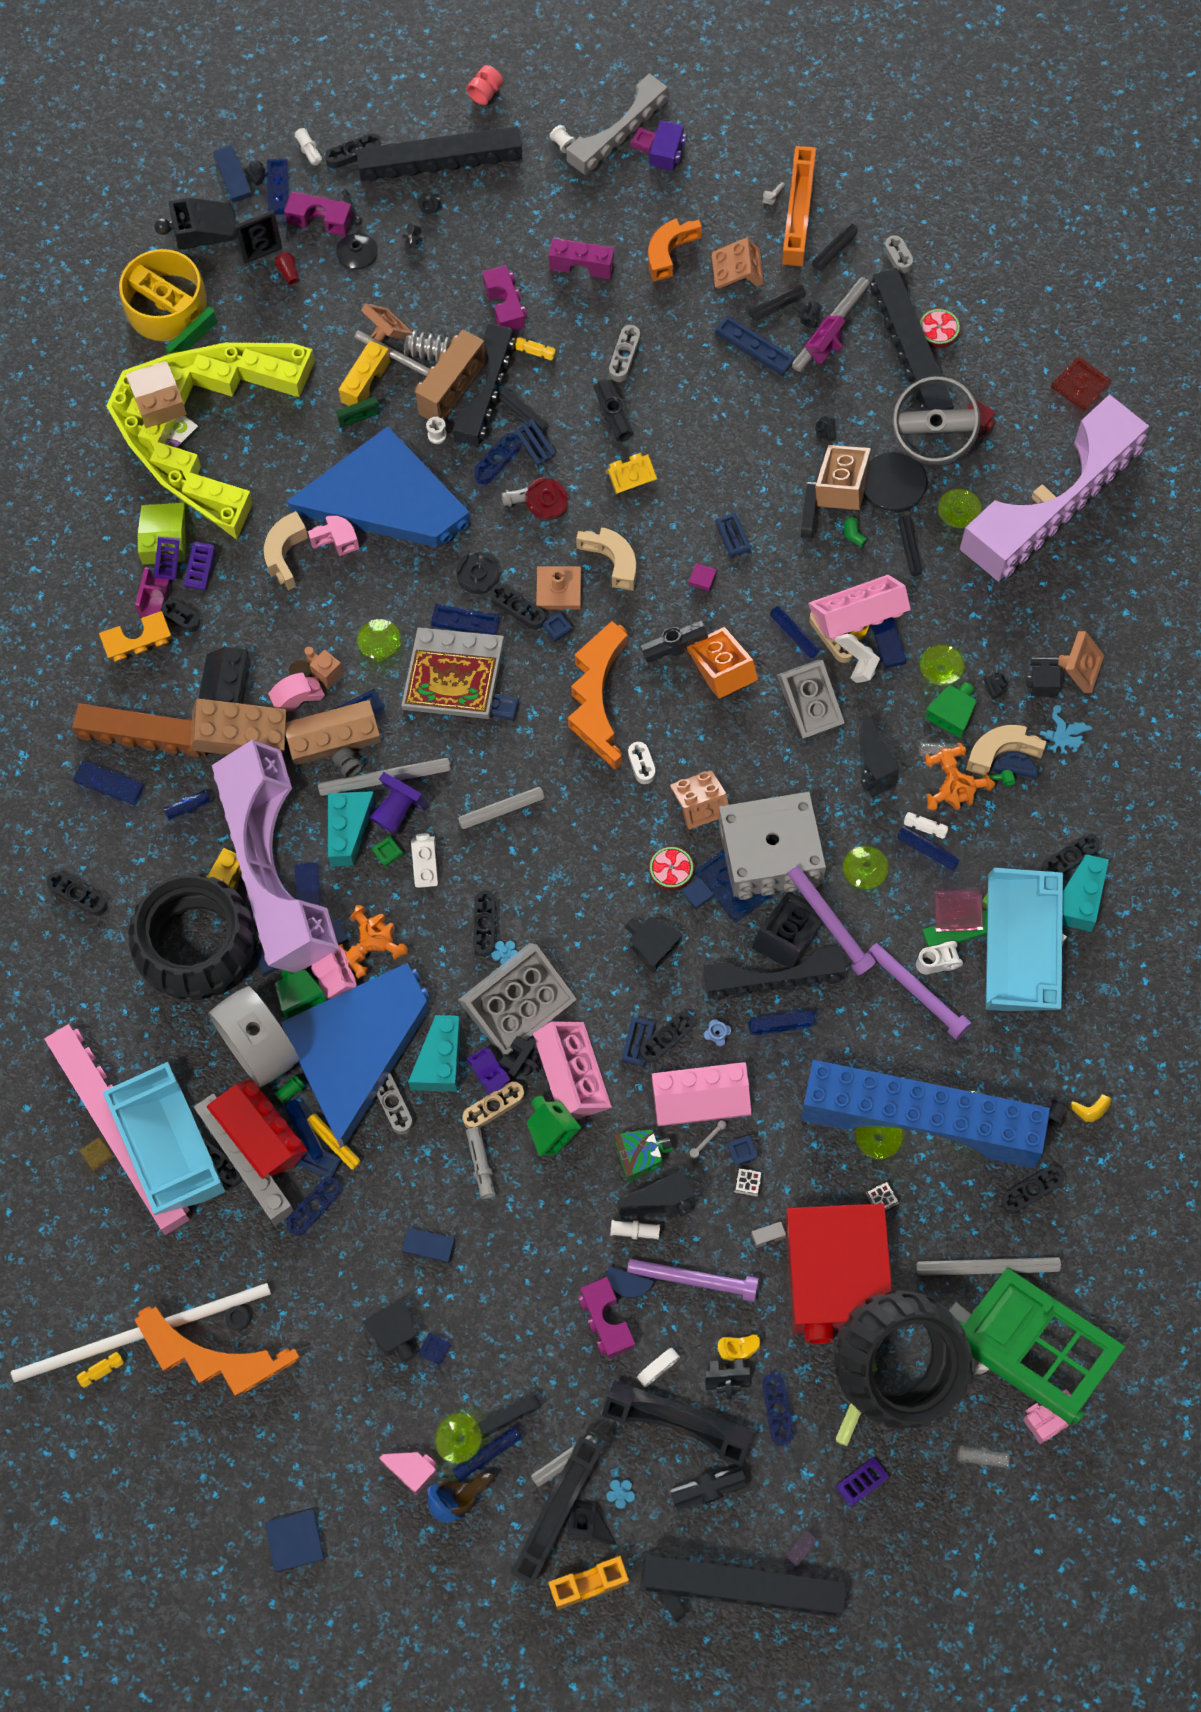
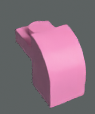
(337, 531)
(293, 690)

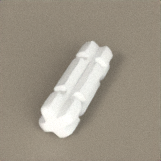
(926, 825)

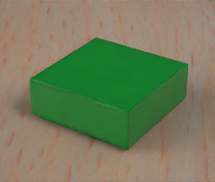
(387, 851)

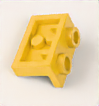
(632, 473)
(227, 869)

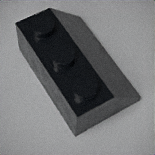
(225, 675)

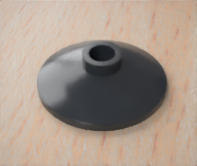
(356, 257)

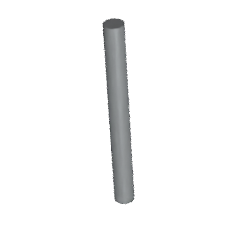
(395, 354)

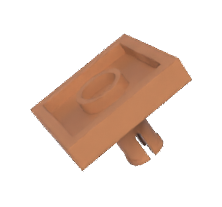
(386, 323)
(558, 587)
(1083, 662)

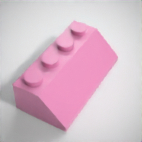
(860, 606)
(572, 1068)
(701, 1094)

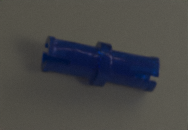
(186, 805)

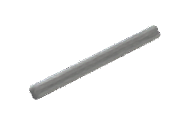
(842, 309)
(372, 778)
(989, 1266)

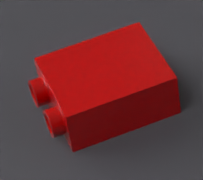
(834, 1265)

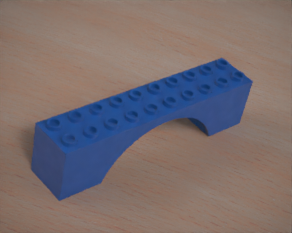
(862, 1098)

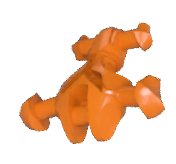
(957, 786)
(374, 937)

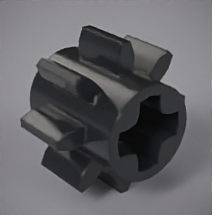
(811, 314)

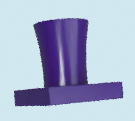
(395, 805)

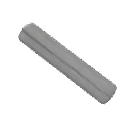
(553, 1467)

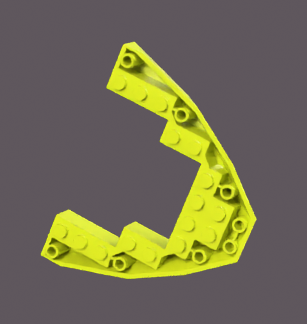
(219, 369)

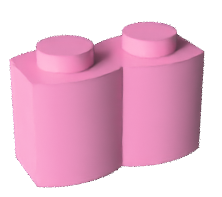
(334, 974)

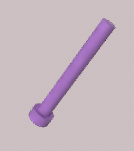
(861, 961)
(957, 1025)
(746, 1288)

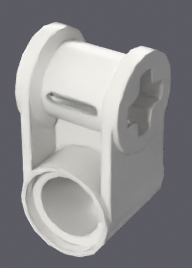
(943, 958)

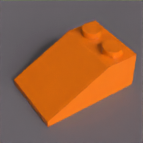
(723, 663)

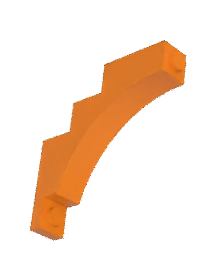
(590, 719)
(239, 1370)

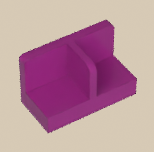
(826, 338)
(151, 594)

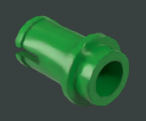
(289, 1089)

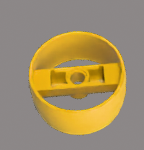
(143, 276)

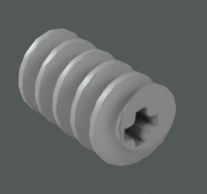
(425, 347)

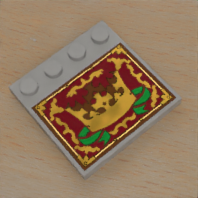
(453, 673)

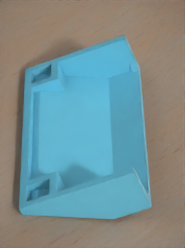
(1024, 940)

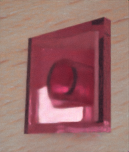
(958, 909)

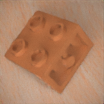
(737, 262)
(700, 798)

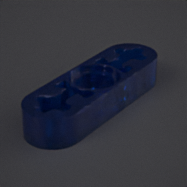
(498, 449)
(782, 1022)
(296, 1214)
(787, 1427)

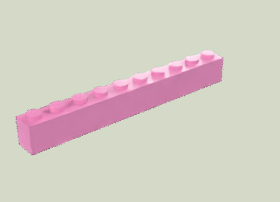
(89, 1085)

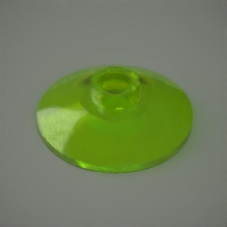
(959, 500)
(942, 656)
(862, 876)
(879, 1149)
(448, 1437)

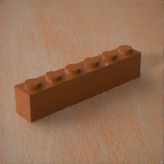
(134, 729)

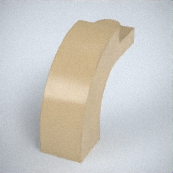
(279, 540)
(617, 550)
(1002, 740)

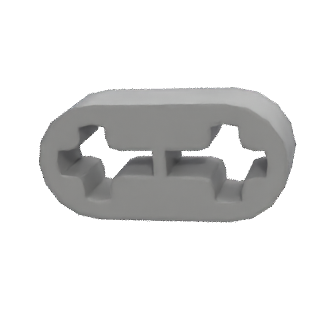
(902, 251)

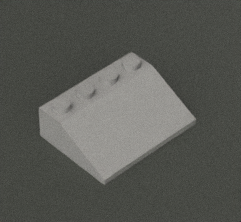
(517, 998)

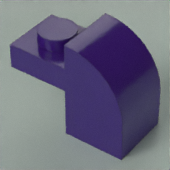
(488, 1071)

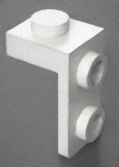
(866, 658)
(424, 860)

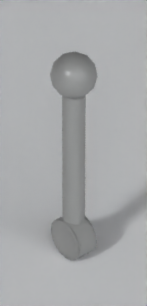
(694, 1153)

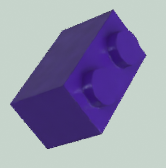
(666, 145)

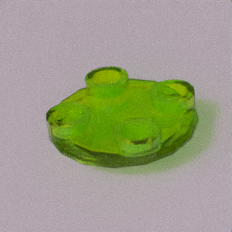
(378, 639)

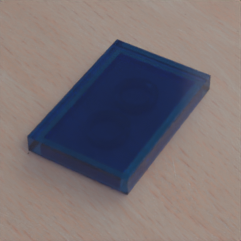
(716, 877)

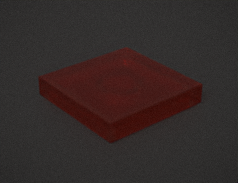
(1081, 383)

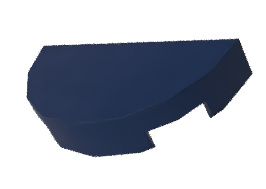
(1017, 763)
(628, 1284)

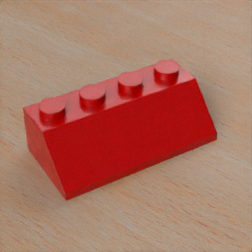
(257, 1129)

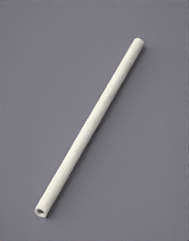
(135, 1334)

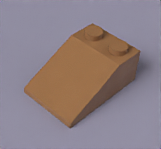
(156, 394)
(843, 477)

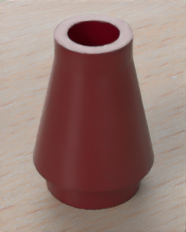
(286, 265)

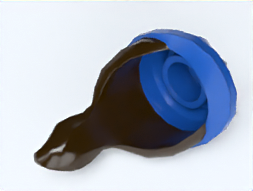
(454, 1499)

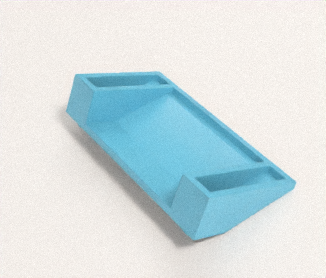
(163, 1140)

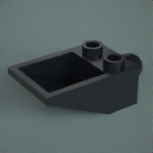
(198, 222)

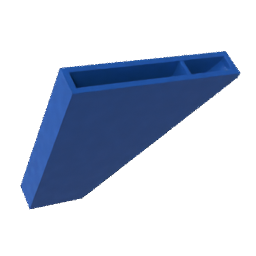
(385, 493)
(355, 1042)

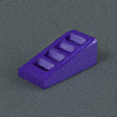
(200, 552)
(166, 572)
(847, 1496)

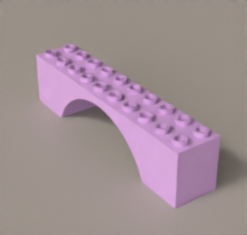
(1008, 532)
(252, 792)

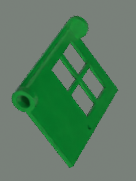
(1011, 1323)

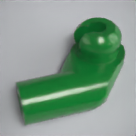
(851, 532)

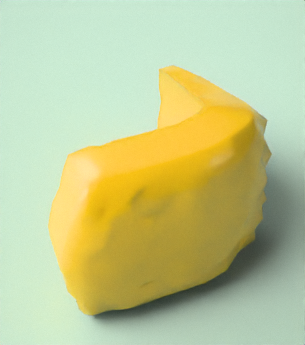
(1092, 1113)
(738, 1348)

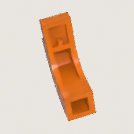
(665, 240)

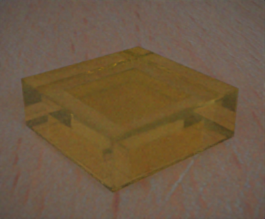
(96, 1154)

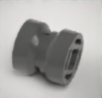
(347, 762)

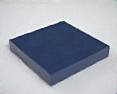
(294, 1541)

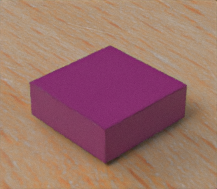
(643, 140)
(702, 577)

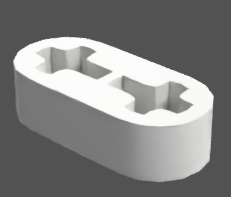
(646, 761)
(658, 1367)

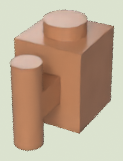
(324, 667)

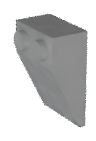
(811, 698)

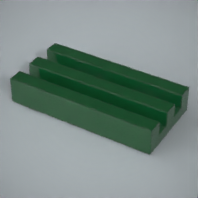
(357, 412)

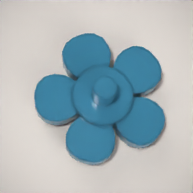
(503, 951)
(620, 1493)

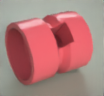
(484, 85)

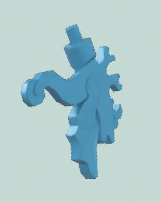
(1062, 736)

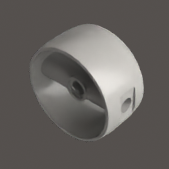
(953, 420)
(254, 1036)

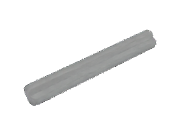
(501, 807)

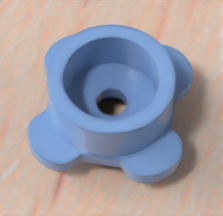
(715, 1026)

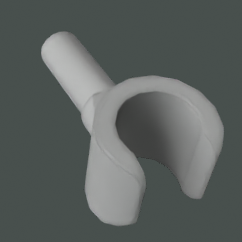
(770, 197)

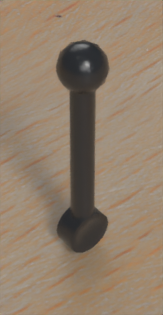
(357, 220)

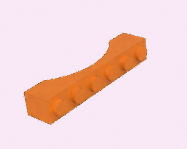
(799, 206)

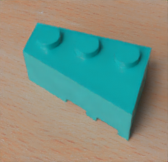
(346, 825)
(1083, 894)
(439, 1057)

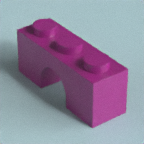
(303, 208)
(594, 257)
(499, 284)
(613, 1338)

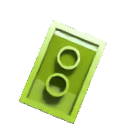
(162, 521)

